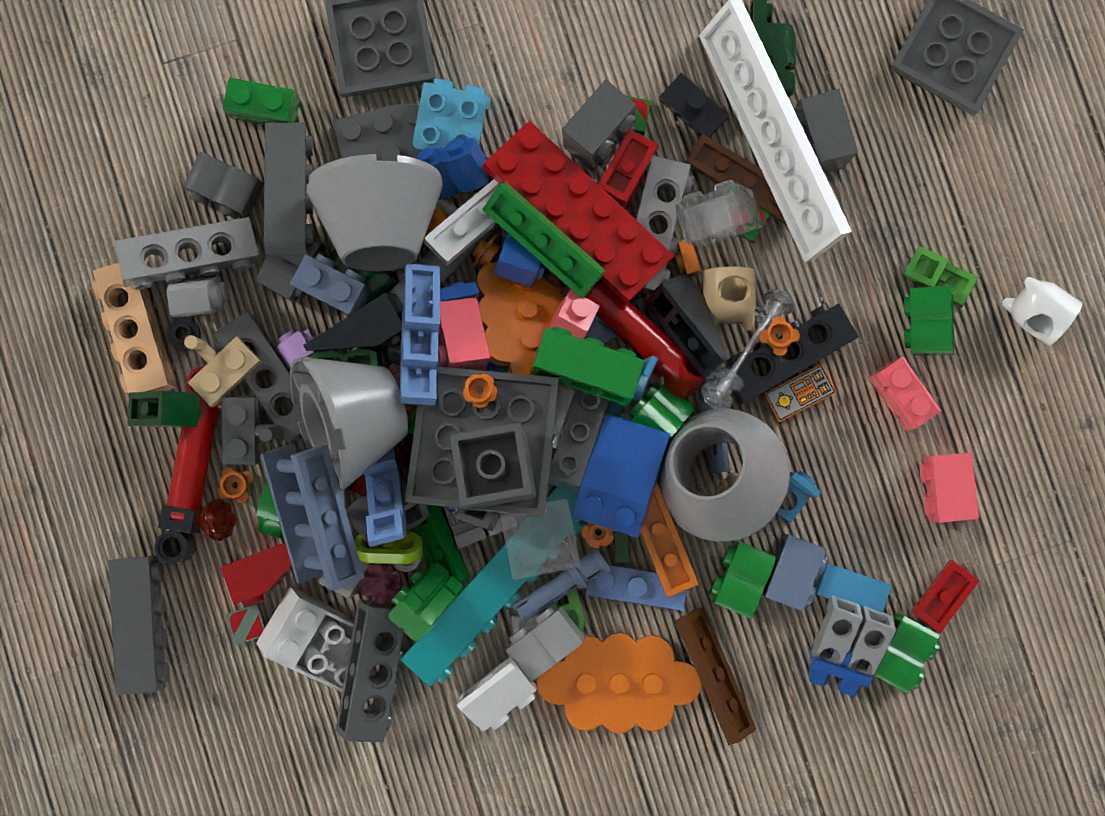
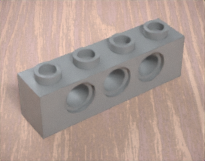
(663, 175)
(234, 233)

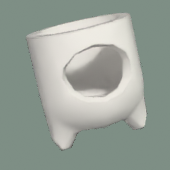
(1043, 309)

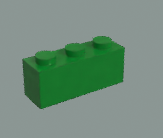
(588, 365)

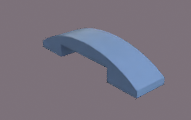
(385, 501)

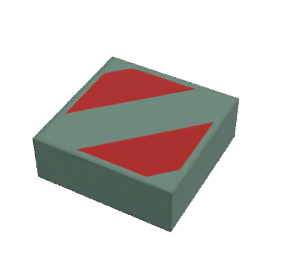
(246, 623)

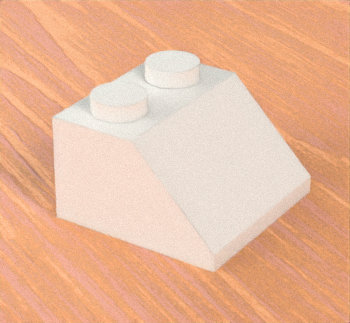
(497, 694)

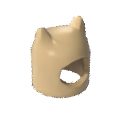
(731, 295)

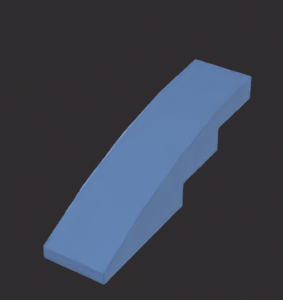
(420, 334)

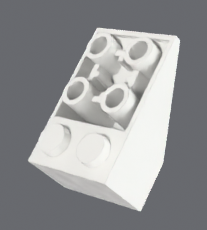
(309, 638)

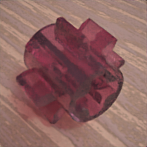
(381, 583)

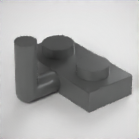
(242, 430)

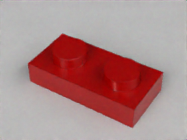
(944, 596)

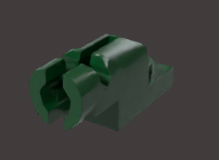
(778, 42)

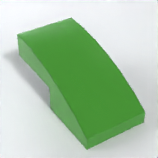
(933, 270)

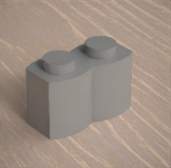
(197, 296)
(544, 643)

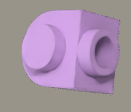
(292, 347)

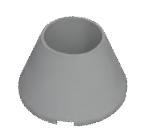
(375, 208)
(350, 410)
(750, 500)

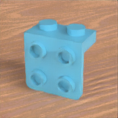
(449, 114)

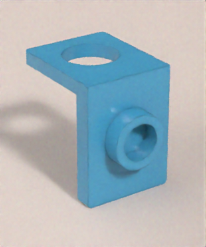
(803, 489)

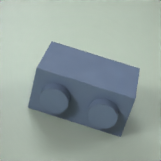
(795, 572)

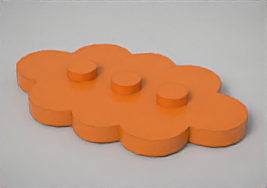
(515, 317)
(620, 683)

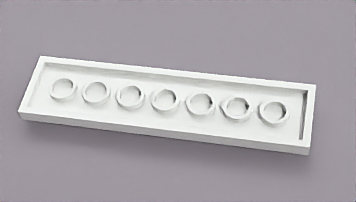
(774, 131)

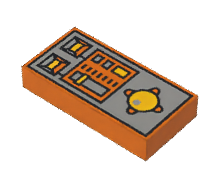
(799, 393)

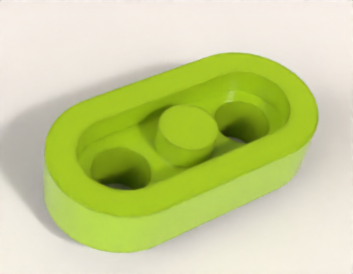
(395, 552)

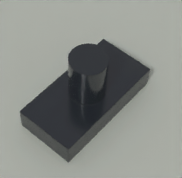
(693, 106)

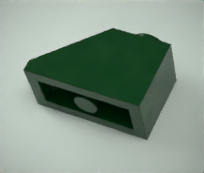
(163, 409)

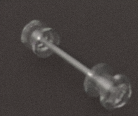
(726, 380)

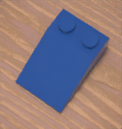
(621, 475)

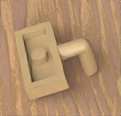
(223, 369)

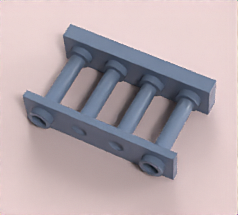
(312, 515)

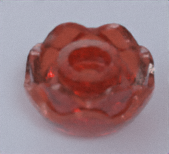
(217, 520)

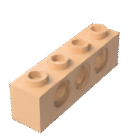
(157, 373)

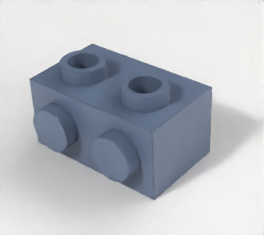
(330, 286)

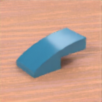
(649, 364)
(853, 587)

